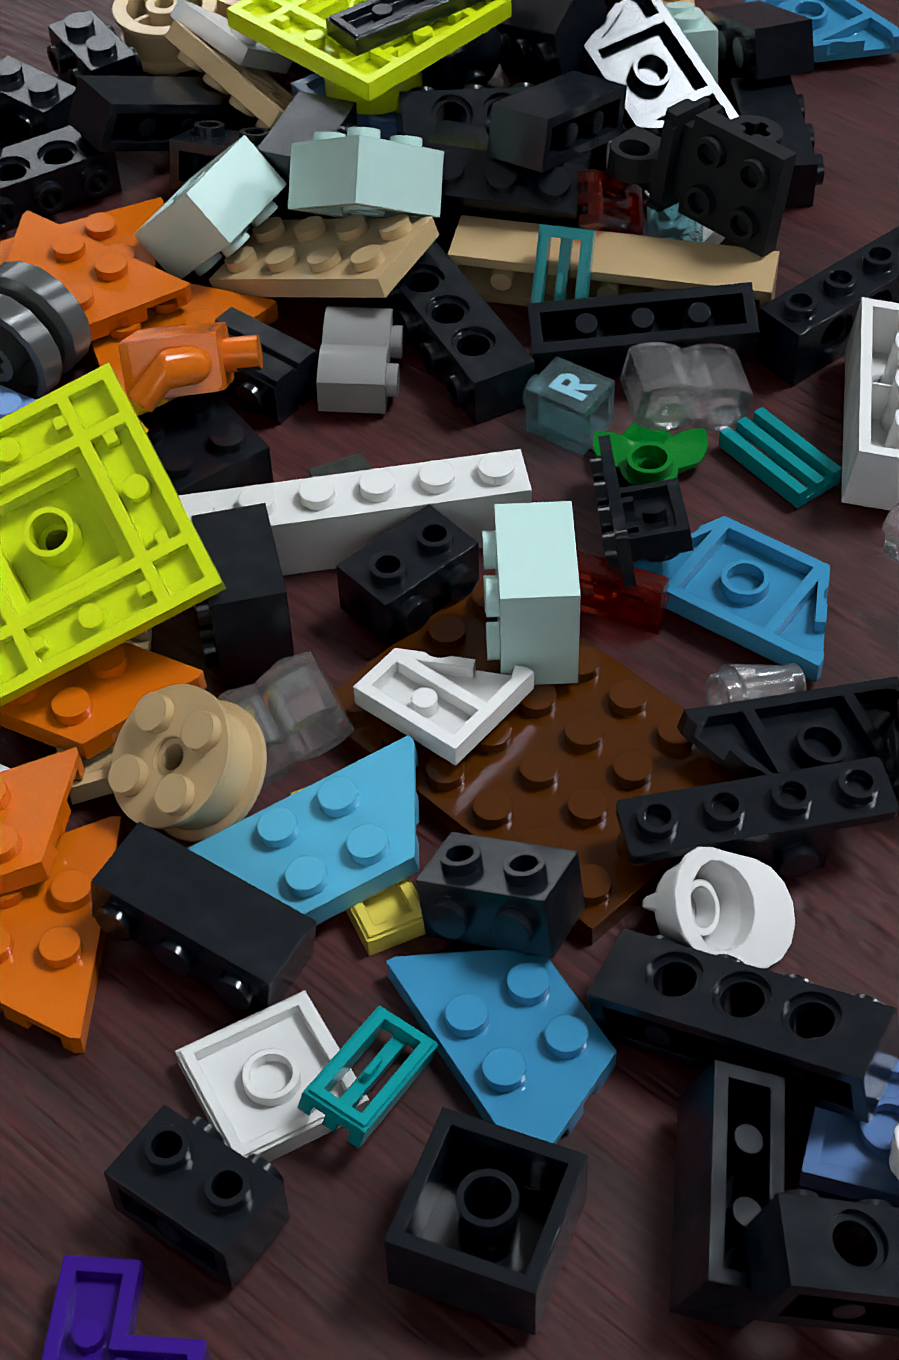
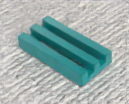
(567, 236)
(786, 452)
(342, 1110)

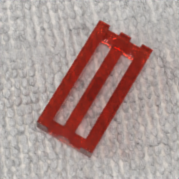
(597, 205)
(605, 595)

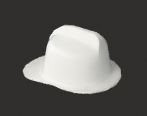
(725, 906)

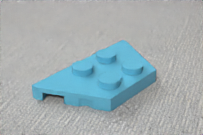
(331, 838)

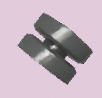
(39, 329)

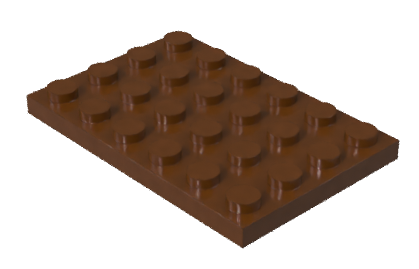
(552, 762)

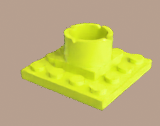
(374, 77)
(87, 534)

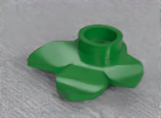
(654, 455)

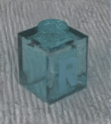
(569, 405)

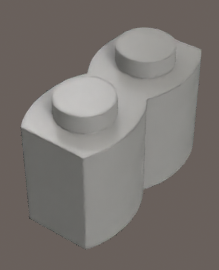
(357, 358)

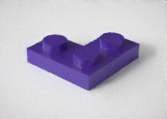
(98, 1315)

